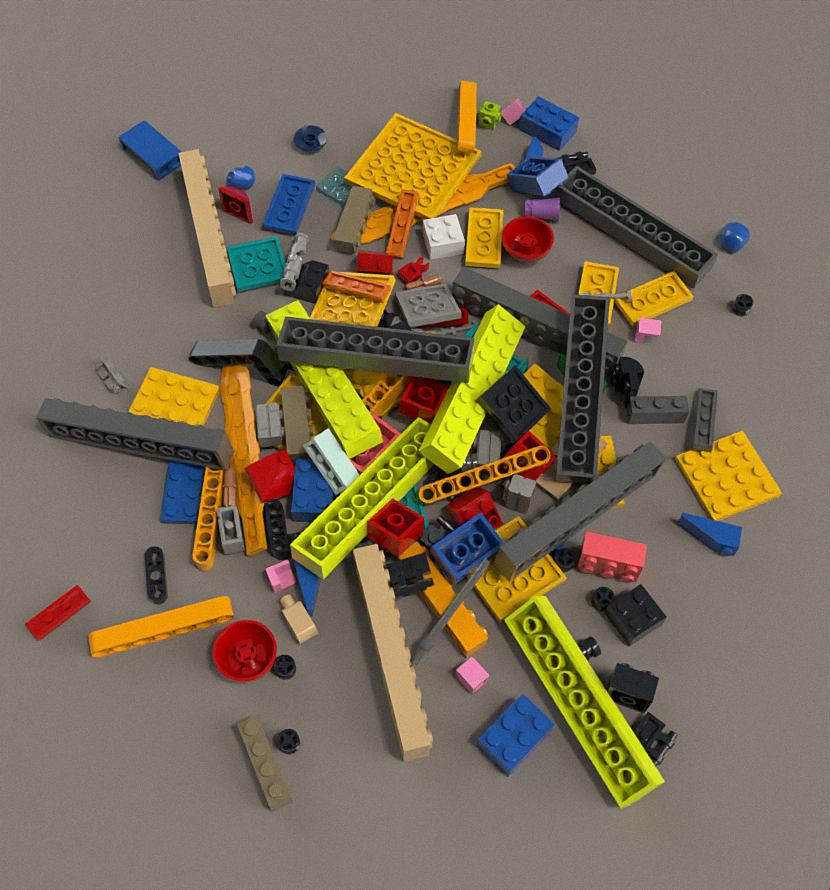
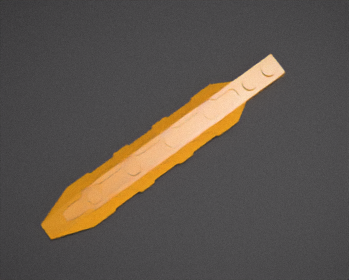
(470, 190)
(241, 433)

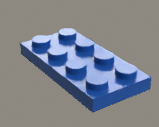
(289, 204)
(182, 493)

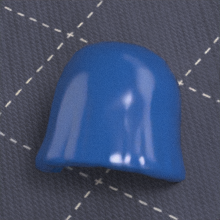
(241, 178)
(734, 237)

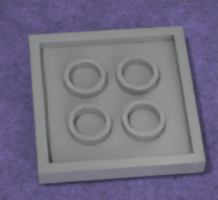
(427, 305)

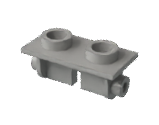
(108, 369)

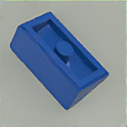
(535, 149)

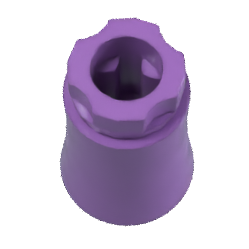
(543, 208)

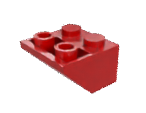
(375, 262)
(528, 442)
(472, 504)

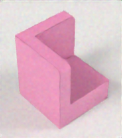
(513, 111)
(647, 327)
(281, 576)
(472, 675)

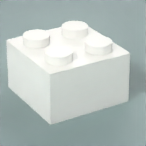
(443, 237)

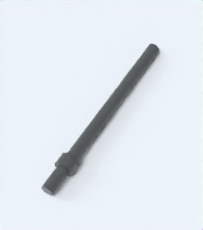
(426, 644)

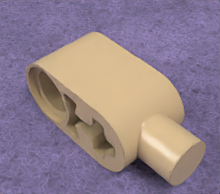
(298, 619)

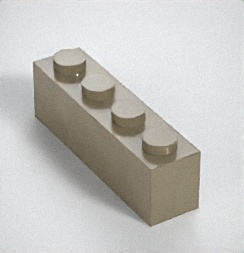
(354, 219)
(296, 421)
(264, 763)

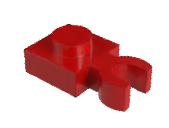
(412, 272)

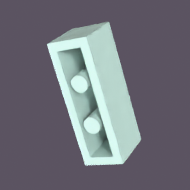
(331, 461)

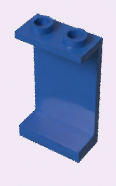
(152, 148)

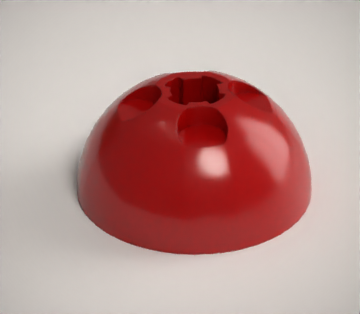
(527, 239)
(244, 641)

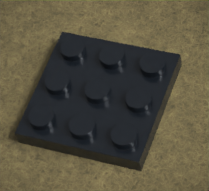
(514, 404)

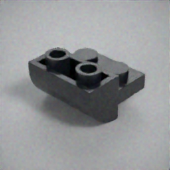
(627, 378)

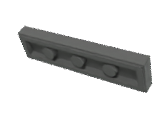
(705, 420)

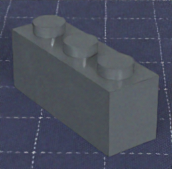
(657, 409)

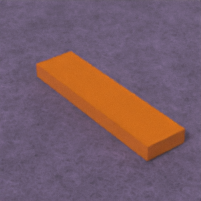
(402, 223)
(357, 286)

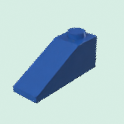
(714, 534)
(309, 586)

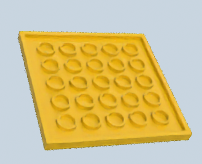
(415, 160)

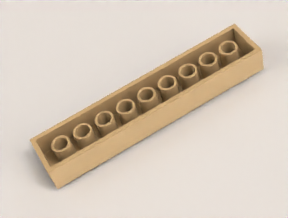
(207, 227)
(391, 653)

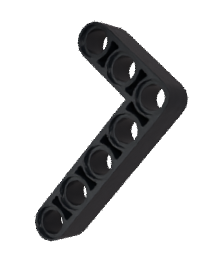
(241, 352)
(281, 538)

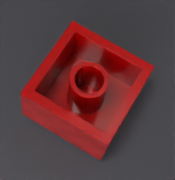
(423, 398)
(395, 527)

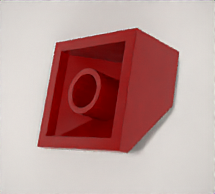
(235, 203)
(272, 476)

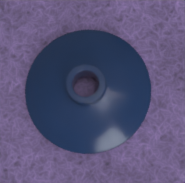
(310, 138)

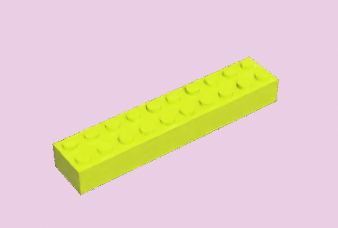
(332, 394)
(460, 410)
(346, 518)
(584, 702)

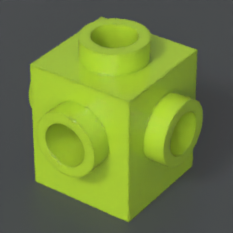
(489, 115)

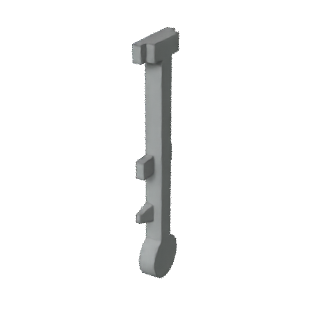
(614, 296)
(453, 331)

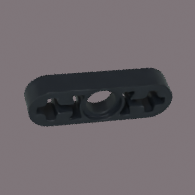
(162, 581)

